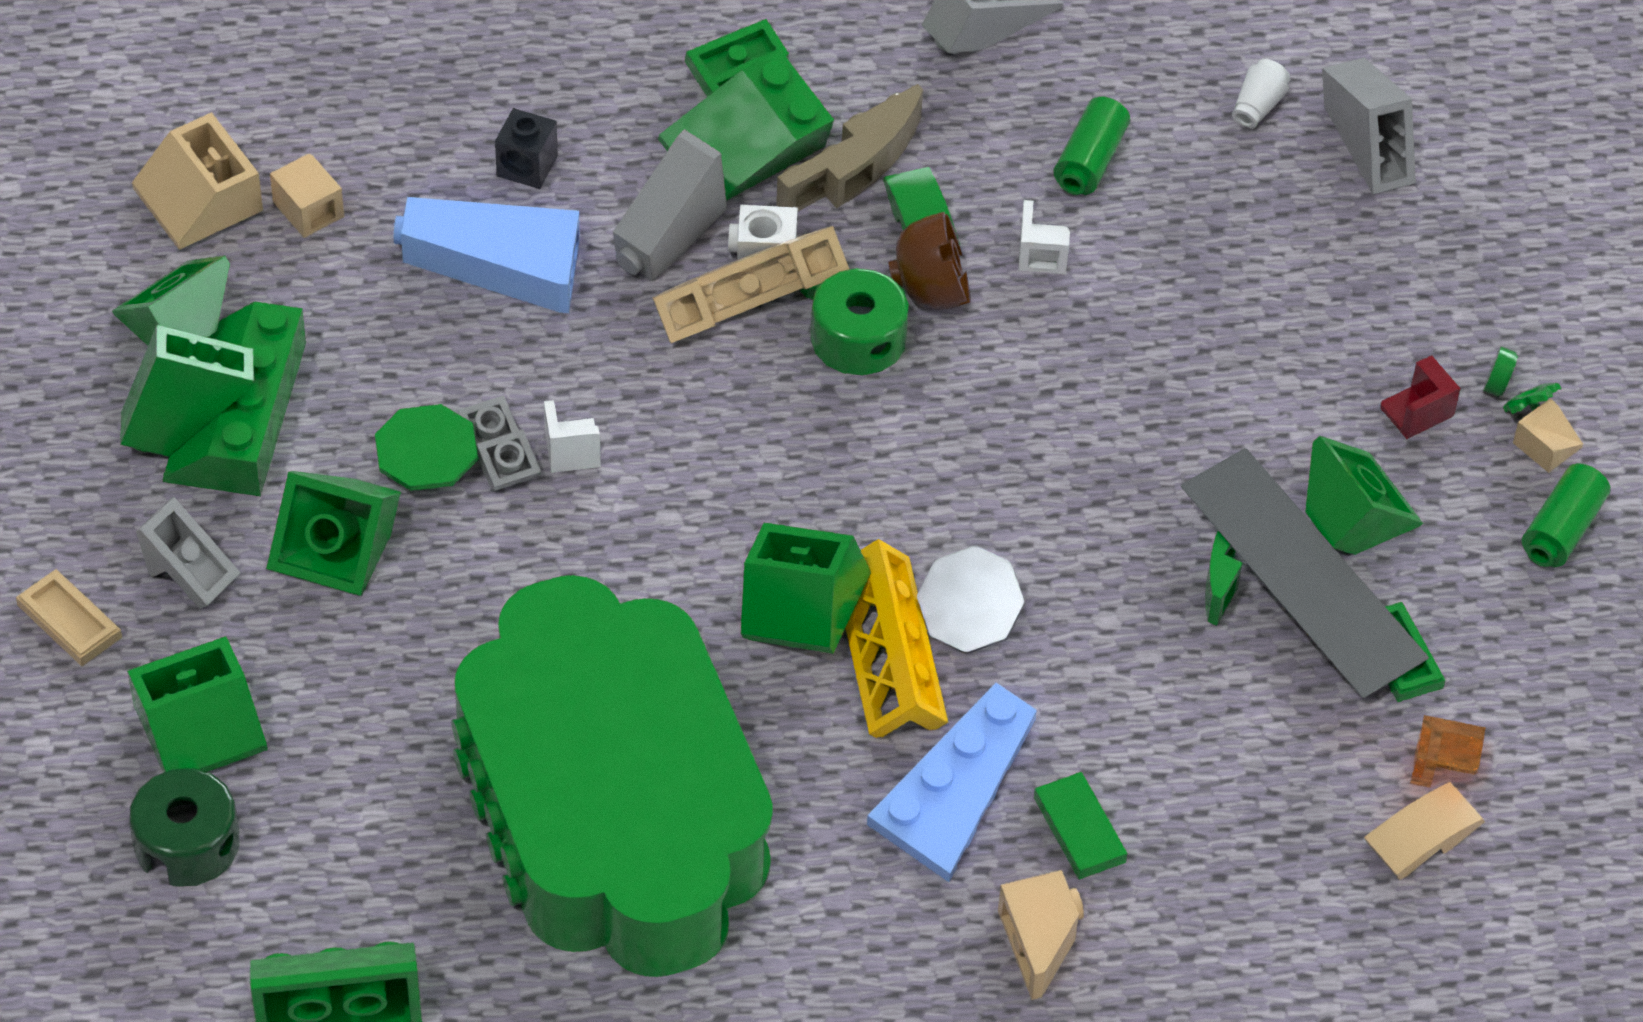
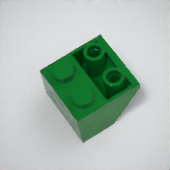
(801, 587)
(197, 708)

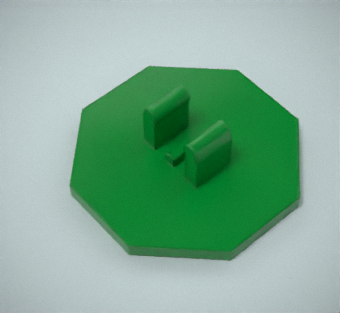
(426, 447)

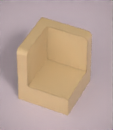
(307, 195)

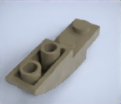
(867, 150)

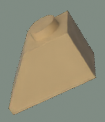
(1040, 925)

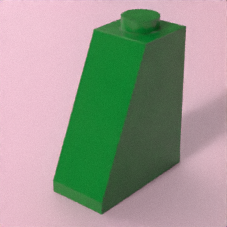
(182, 388)

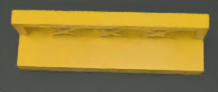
(909, 662)

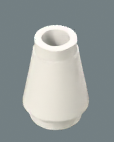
(1261, 90)

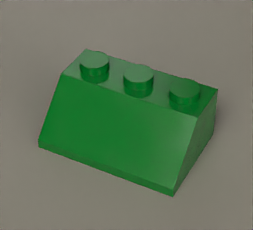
(338, 985)

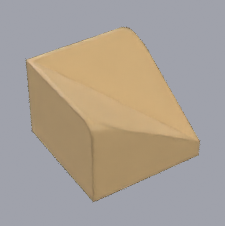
(1547, 436)

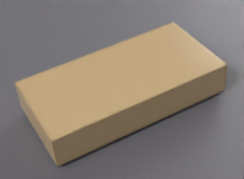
(69, 617)

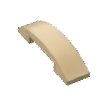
(749, 283)

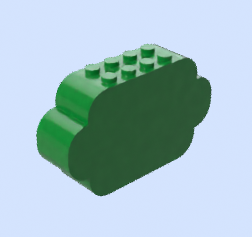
(611, 776)

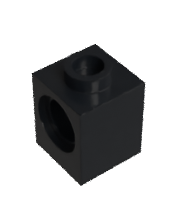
(526, 148)

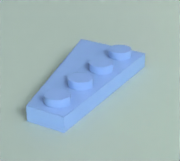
(948, 791)

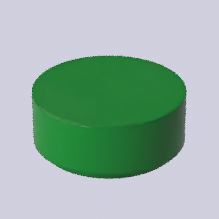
(1500, 372)

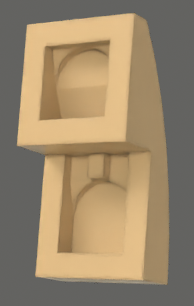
(1423, 828)

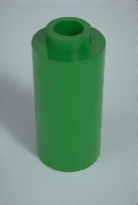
(1091, 146)
(1565, 515)

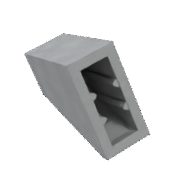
(1373, 122)
(672, 208)

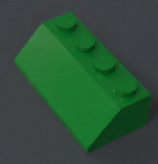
(240, 442)

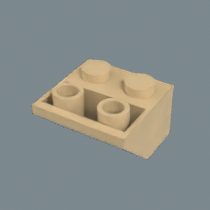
(198, 182)

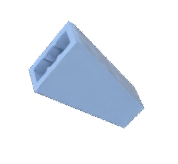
(494, 247)

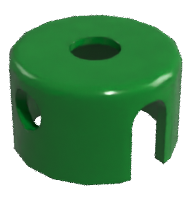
(846, 338)

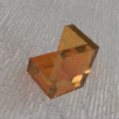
(1446, 746)

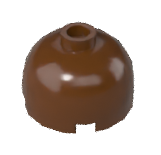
(930, 264)

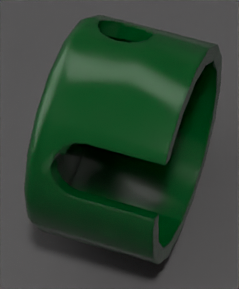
(191, 847)

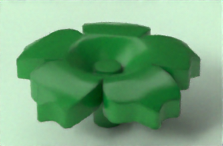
(1531, 397)

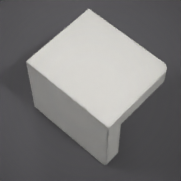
(1042, 246)
(571, 443)

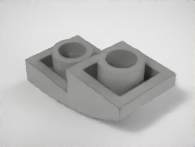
(500, 446)

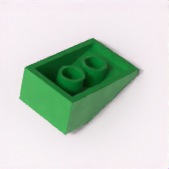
(757, 122)

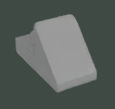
(180, 547)

